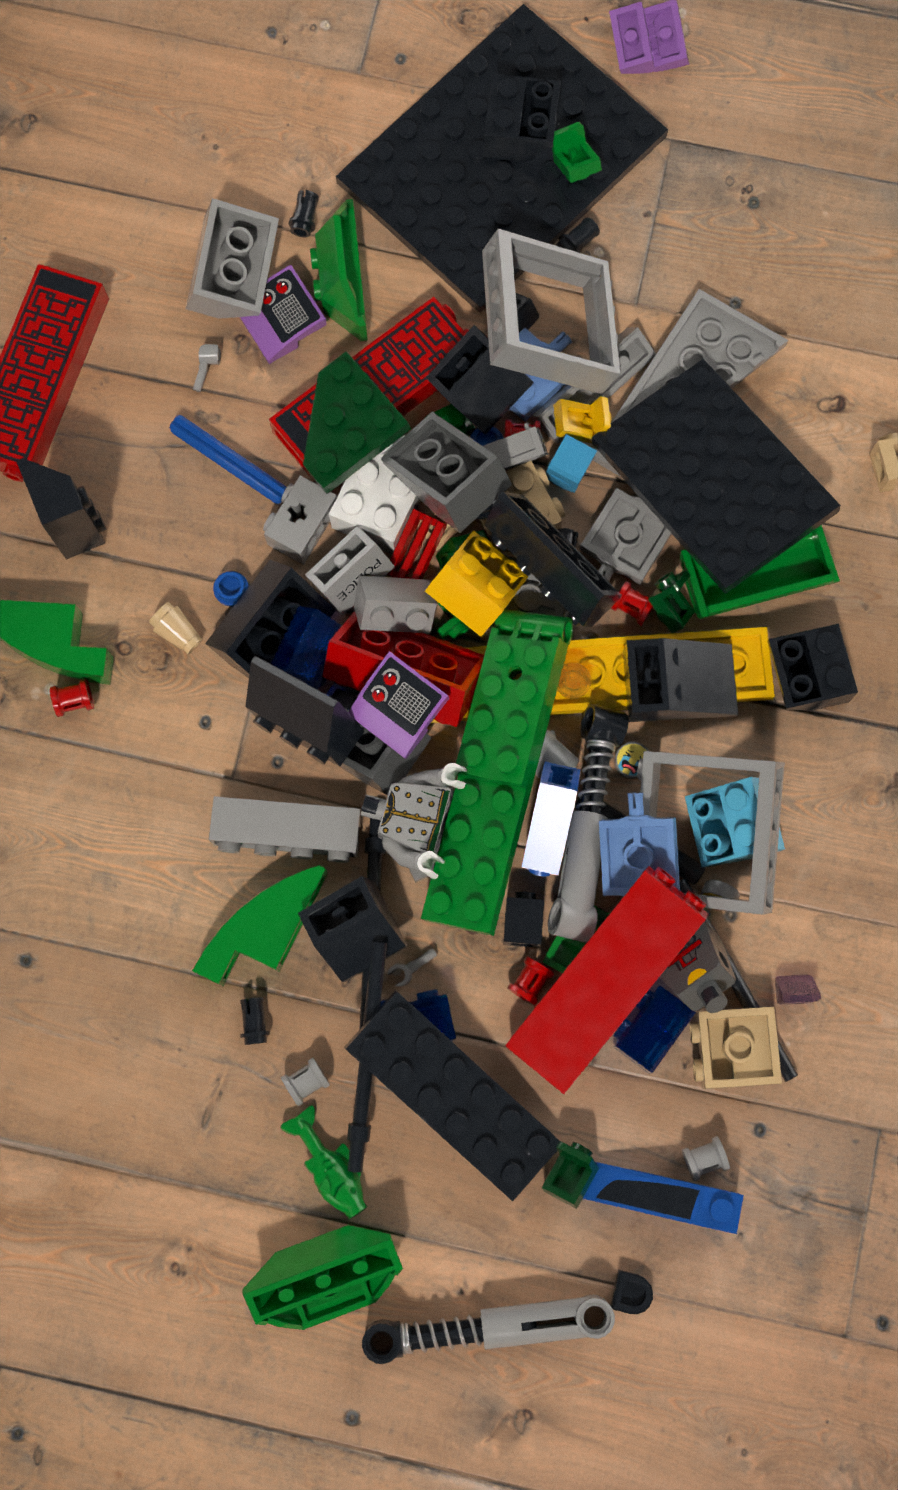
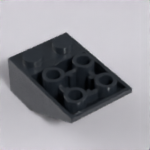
(678, 679)

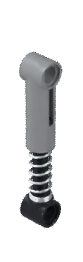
(574, 910)
(495, 1327)

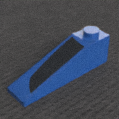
(666, 1197)

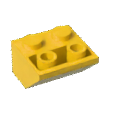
(477, 583)

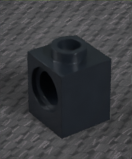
(523, 920)

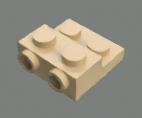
(532, 484)
(736, 1048)

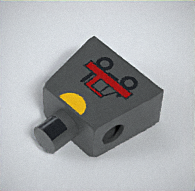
(701, 972)

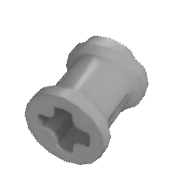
(305, 1081)
(706, 1159)

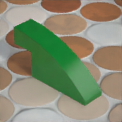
(51, 639)
(262, 927)

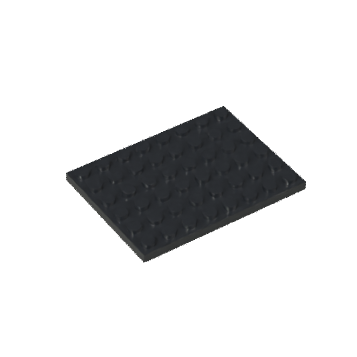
(448, 200)

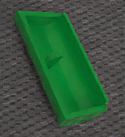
(796, 570)

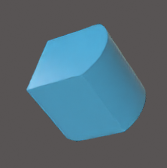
(570, 463)

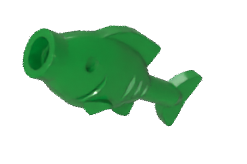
(328, 1167)

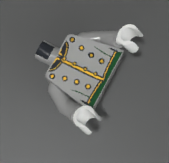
(414, 816)

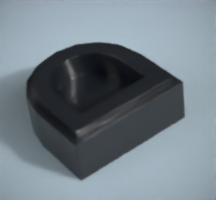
(631, 1293)

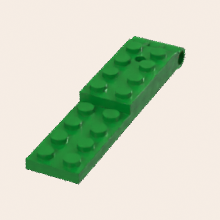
(501, 762)

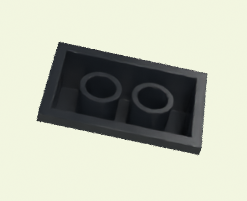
(63, 509)
(263, 616)
(300, 714)

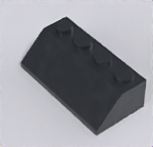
(551, 559)

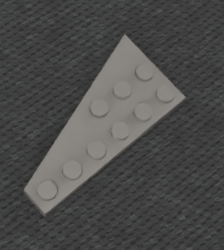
(710, 332)

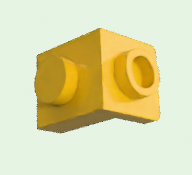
(581, 419)

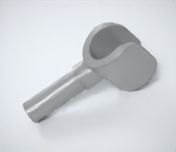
(207, 355)
(412, 966)

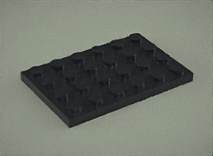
(715, 475)

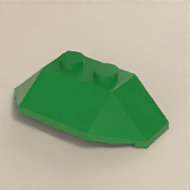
(340, 271)
(323, 1278)

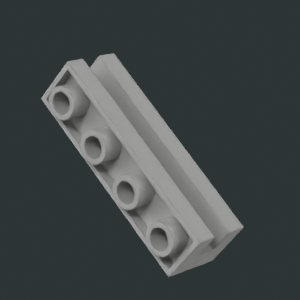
(285, 827)

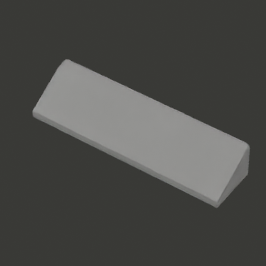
(633, 355)

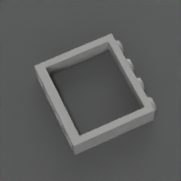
(516, 251)
(766, 824)

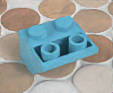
(725, 822)

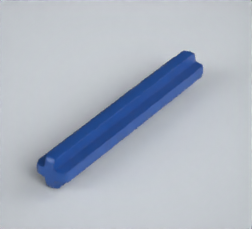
(228, 458)

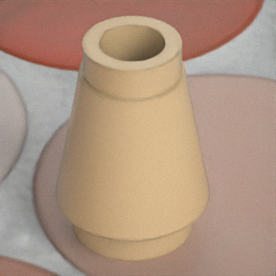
(174, 627)

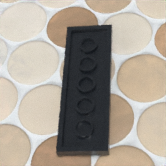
(453, 1095)

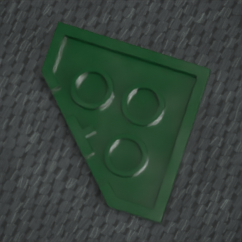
(348, 423)

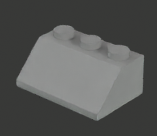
(232, 261)

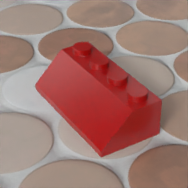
(451, 668)

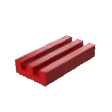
(405, 540)

